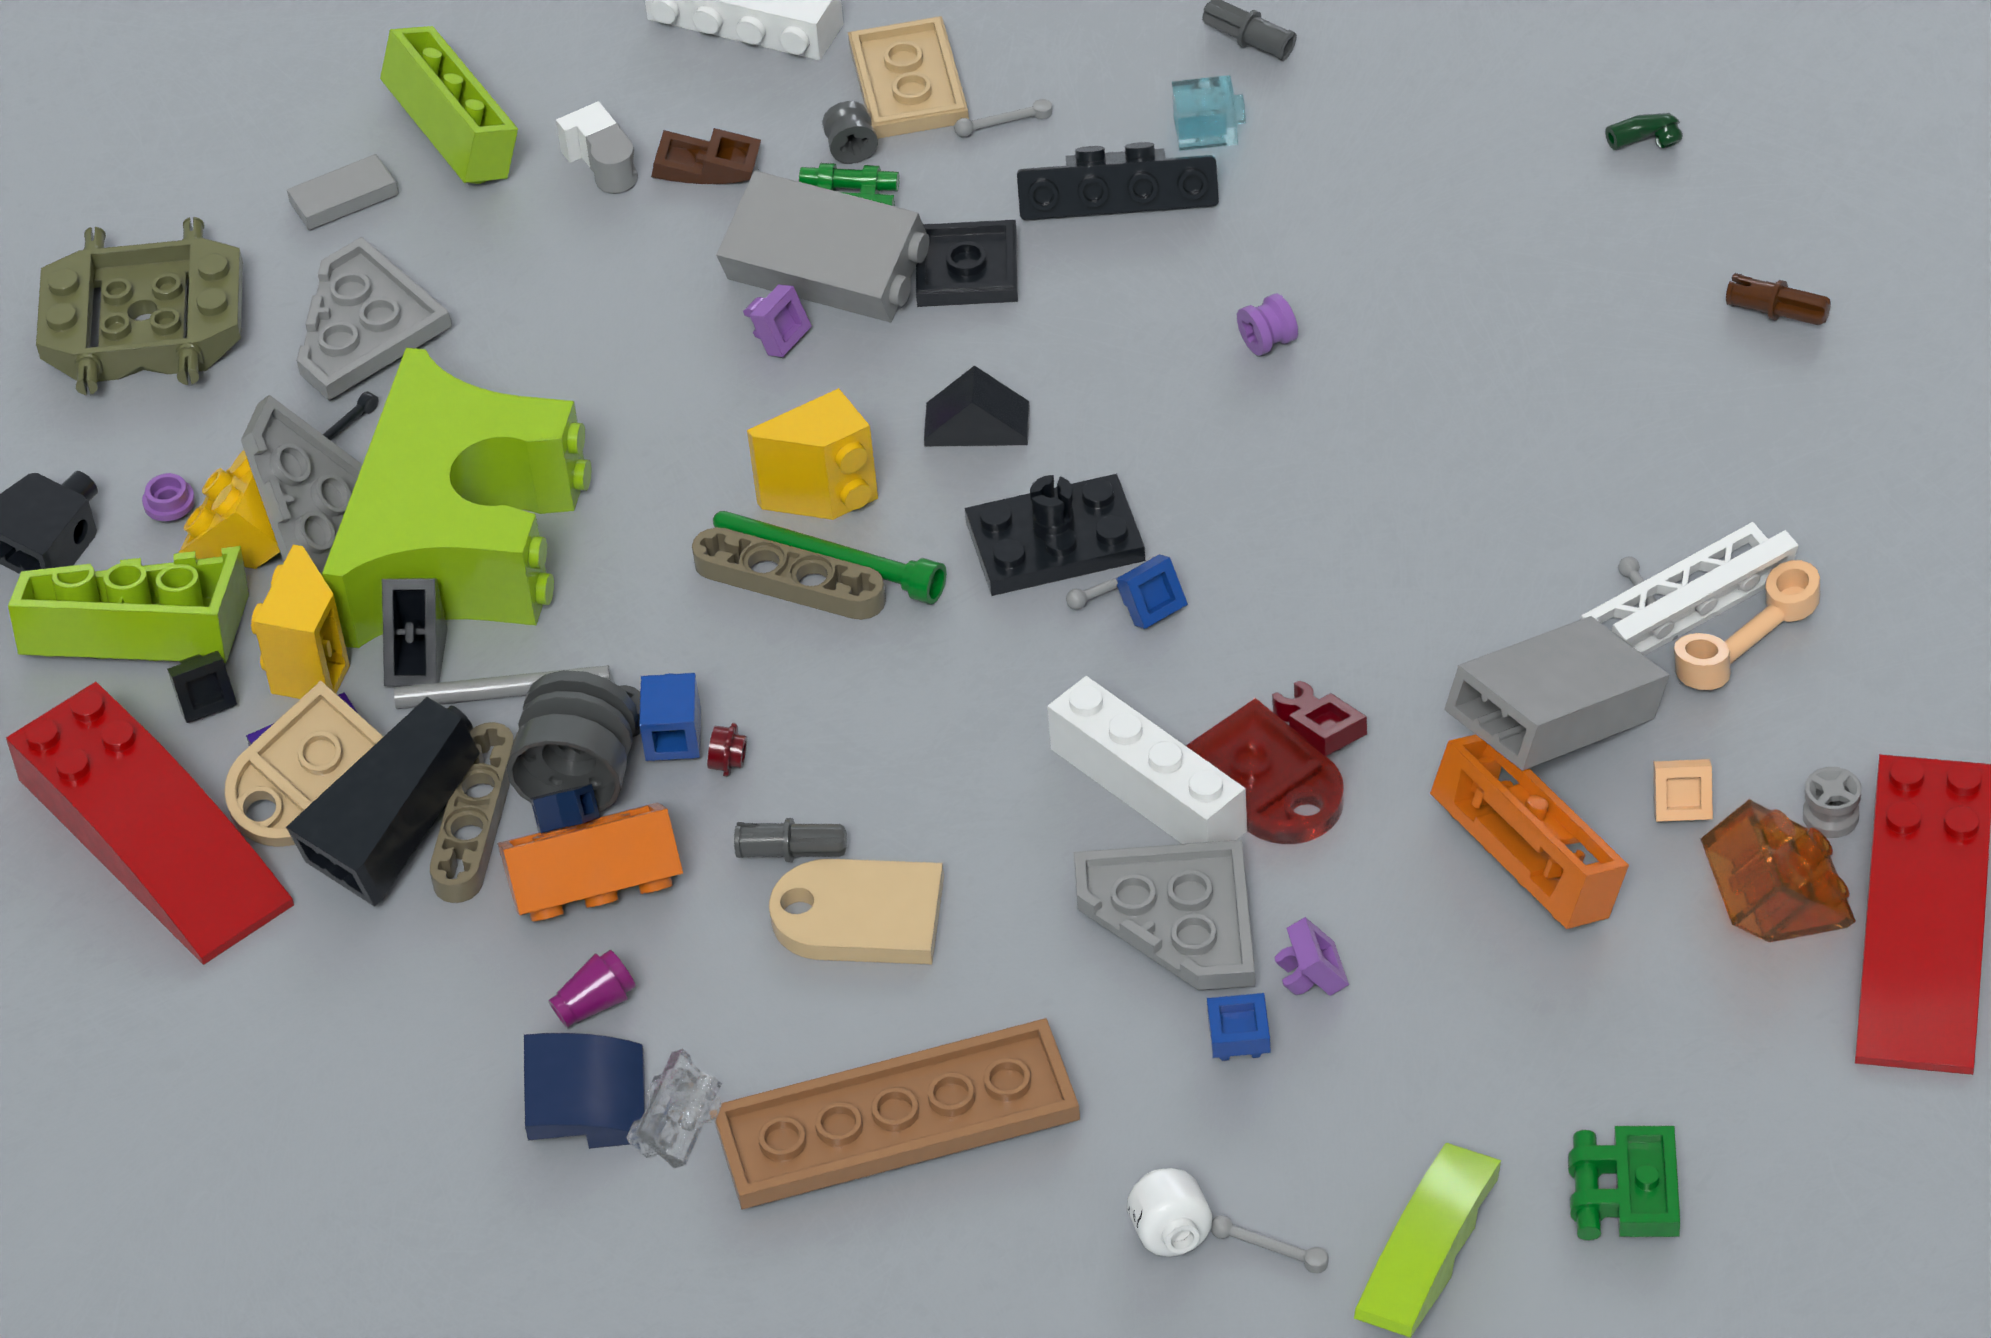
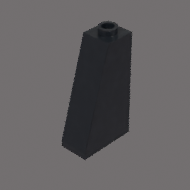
(387, 801)

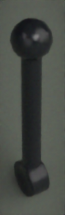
(366, 403)

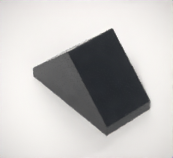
(976, 413)
(412, 631)

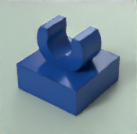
(1151, 591)
(1238, 1026)

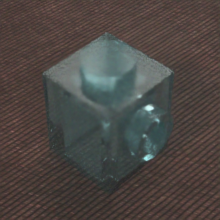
(1206, 112)

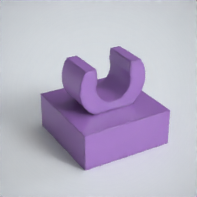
(778, 320)
(1315, 960)

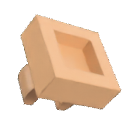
(1683, 790)

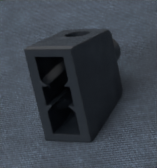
(46, 522)

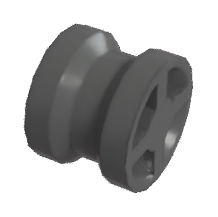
(850, 132)

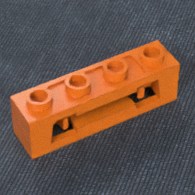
(1529, 832)

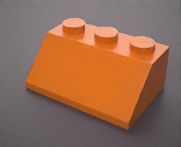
(591, 861)

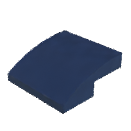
(582, 1087)

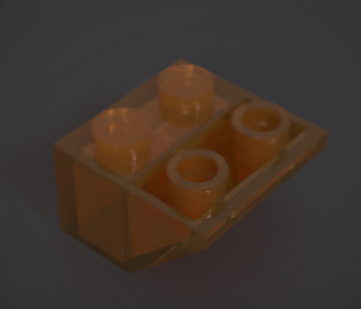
(1776, 875)

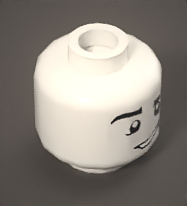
(1166, 1209)

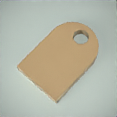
(296, 762)
(860, 910)

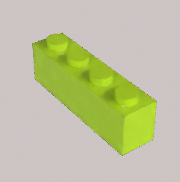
(449, 104)

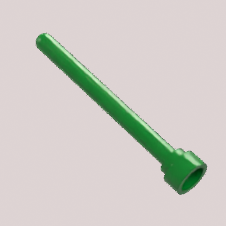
(921, 578)

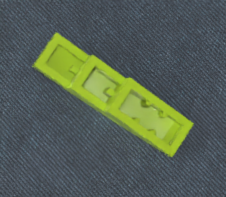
(1427, 1239)

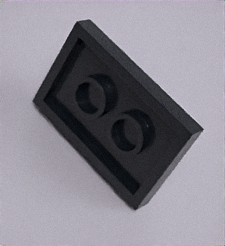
(1054, 533)

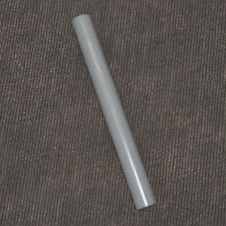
(477, 688)

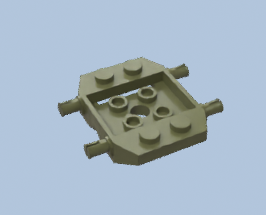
(136, 283)

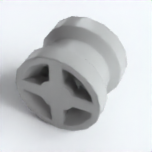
(1822, 792)

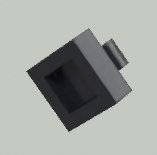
(202, 686)

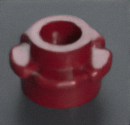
(726, 749)

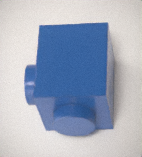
(667, 705)

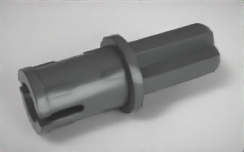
(1249, 28)
(789, 840)

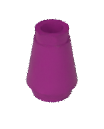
(592, 989)

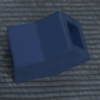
(565, 808)

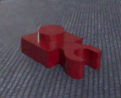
(1323, 722)

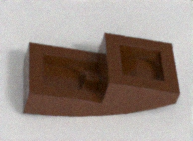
(721, 160)

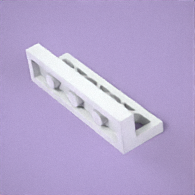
(1702, 599)

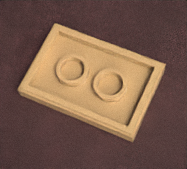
(908, 77)

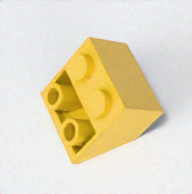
(231, 518)
(300, 629)

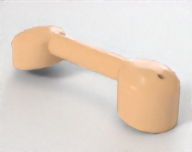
(1791, 596)

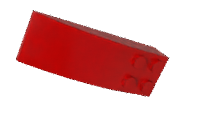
(147, 822)
(1925, 915)

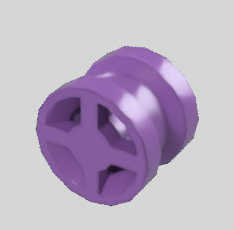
(1267, 324)

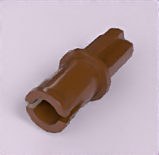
(1777, 300)

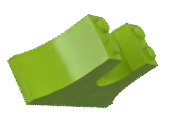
(449, 500)

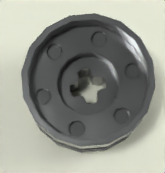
(573, 735)

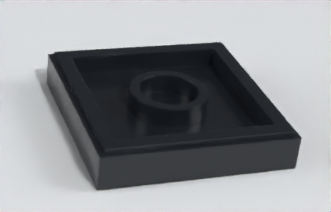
(969, 264)

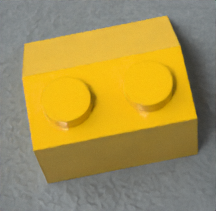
(814, 459)

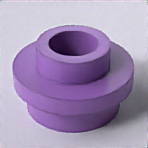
(168, 497)

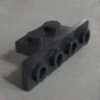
(1117, 183)

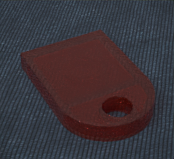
(1278, 774)

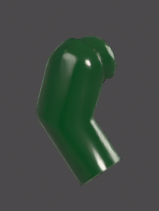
(1643, 126)

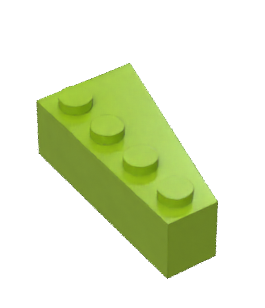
(132, 608)

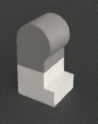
(601, 144)

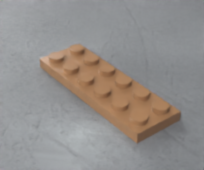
(895, 1113)

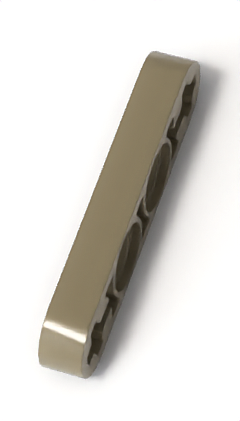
(846, 591)
(479, 812)

